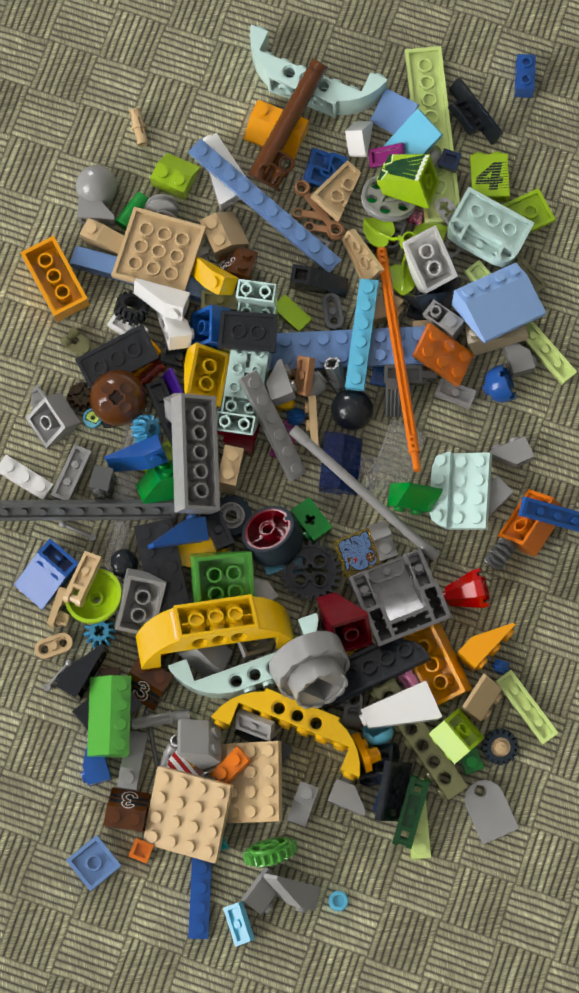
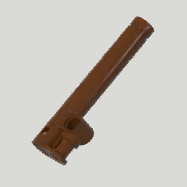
(267, 165)

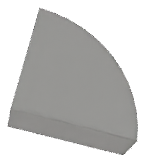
(36, 396)

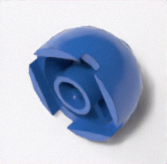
(499, 384)

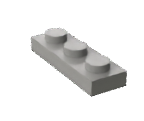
(71, 473)

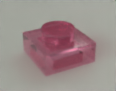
(416, 218)

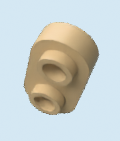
(53, 645)

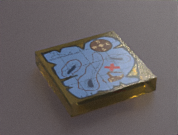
(356, 552)

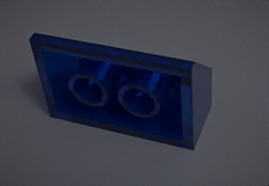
(347, 453)

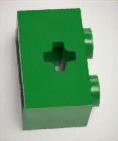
(320, 526)

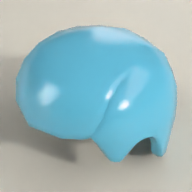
(378, 736)

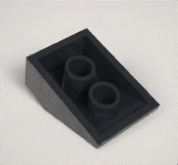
(76, 677)

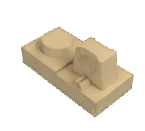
(57, 616)

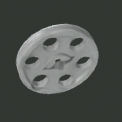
(384, 203)

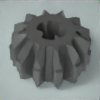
(500, 554)

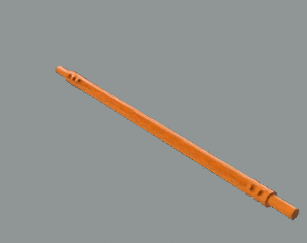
(399, 360)

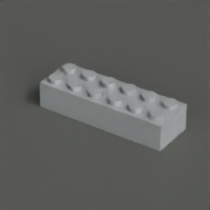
(195, 454)

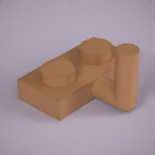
(304, 375)

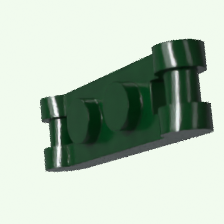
(411, 811)

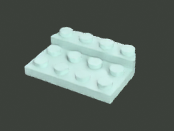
(488, 229)
(465, 490)

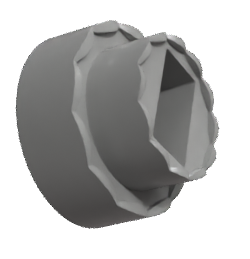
(311, 669)

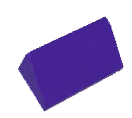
(172, 382)

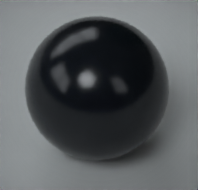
(351, 409)

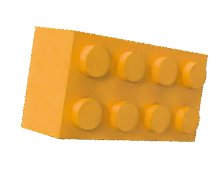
(55, 279)

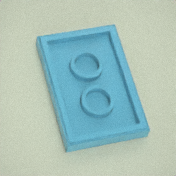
(417, 134)

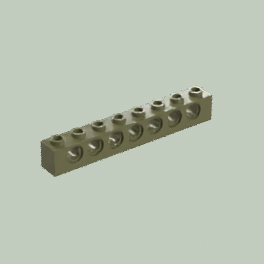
(445, 766)

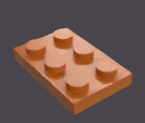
(443, 354)

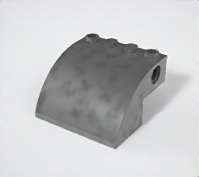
(399, 597)

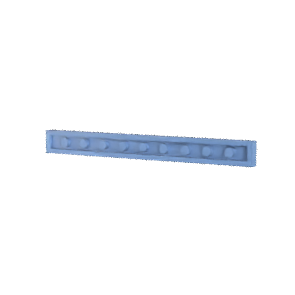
(264, 206)

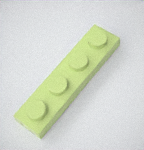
(526, 707)
(421, 842)

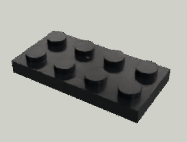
(126, 352)

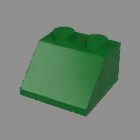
(157, 484)
(412, 497)

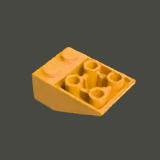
(479, 647)

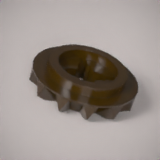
(74, 401)

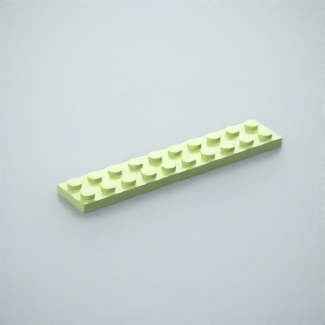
(429, 90)

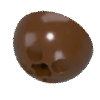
(128, 399)

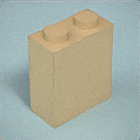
(230, 469)

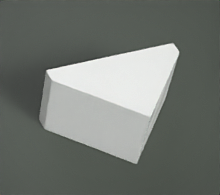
(358, 138)

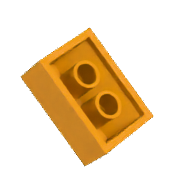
(263, 121)

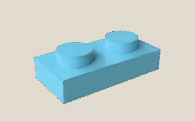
(239, 923)

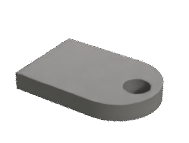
(490, 812)

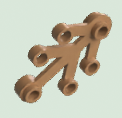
(319, 214)

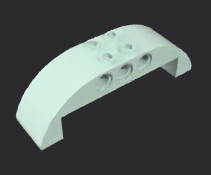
(220, 684)

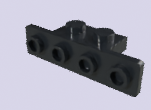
(471, 113)

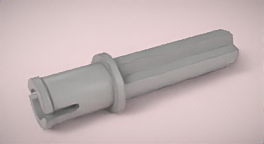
(160, 719)

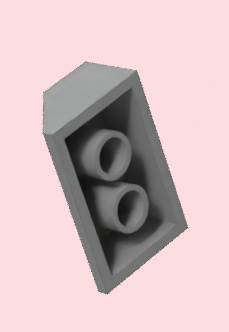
(140, 600)

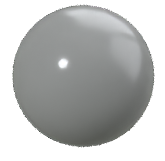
(96, 184)

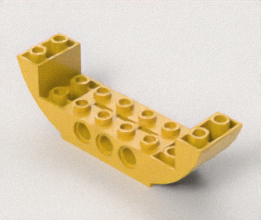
(211, 625)
(267, 701)

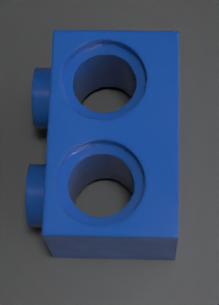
(525, 75)

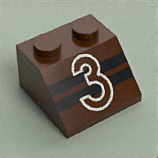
(239, 263)
(149, 684)
(127, 810)

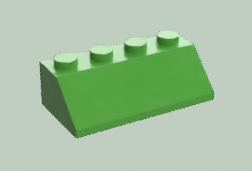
(109, 716)

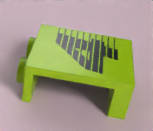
(490, 175)

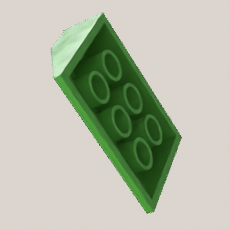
(221, 575)

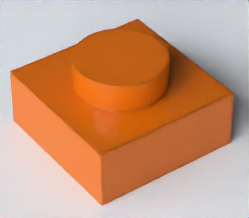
(141, 850)

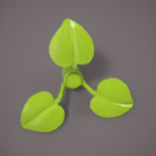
(379, 234)

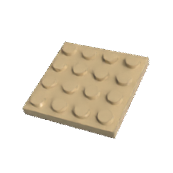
(158, 249)
(259, 786)
(188, 814)

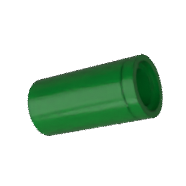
(139, 201)

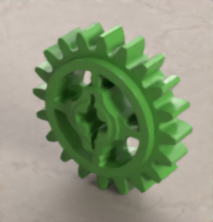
(270, 851)

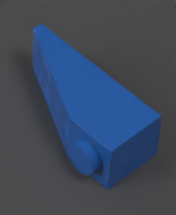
(139, 456)
(186, 532)
(95, 770)

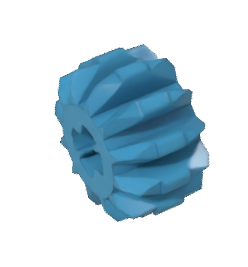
(145, 427)
(108, 630)

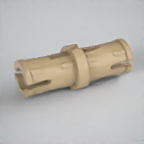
(138, 127)

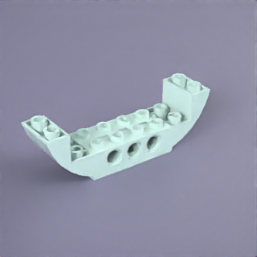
(330, 96)
(236, 410)

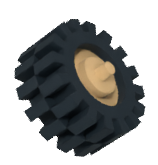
(500, 746)

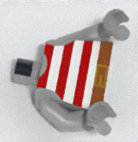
(173, 760)

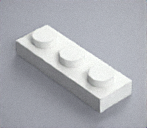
(25, 478)

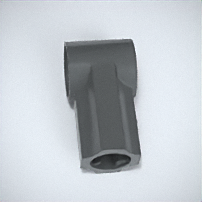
(336, 374)

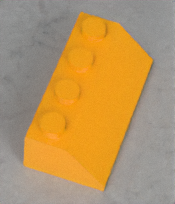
(444, 670)

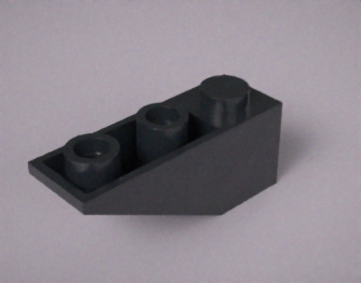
(317, 281)

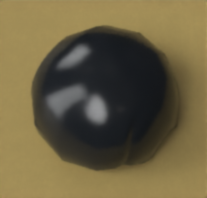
(122, 560)

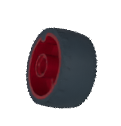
(272, 536)

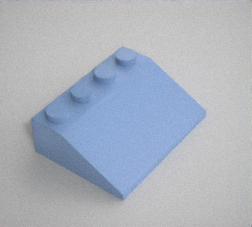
(498, 303)

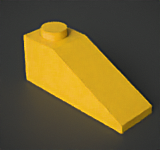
(213, 277)

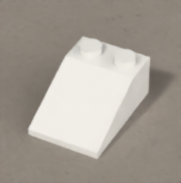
(428, 260)

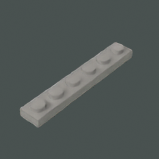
(272, 425)

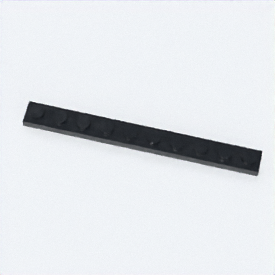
(215, 522)

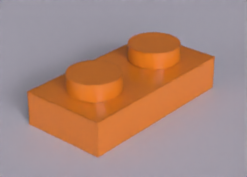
(231, 766)

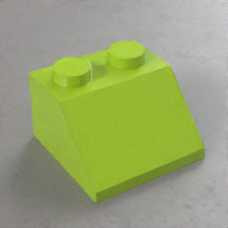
(174, 175)
(456, 736)

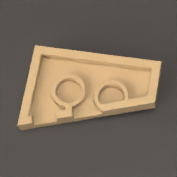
(336, 190)
(361, 256)

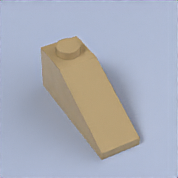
(101, 236)

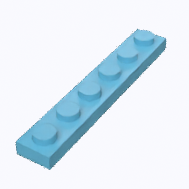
(362, 334)

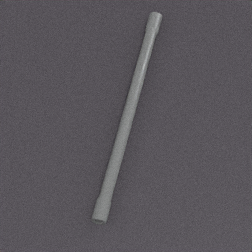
(427, 549)

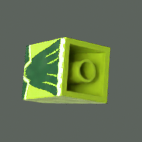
(409, 178)

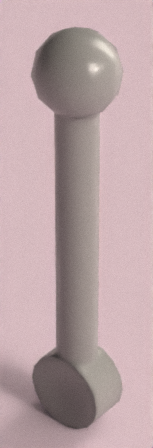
(91, 537)
(47, 687)

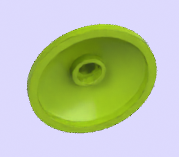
(108, 590)

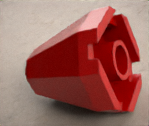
(468, 591)

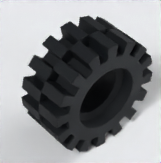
(129, 315)

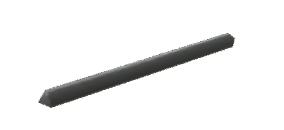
(152, 741)

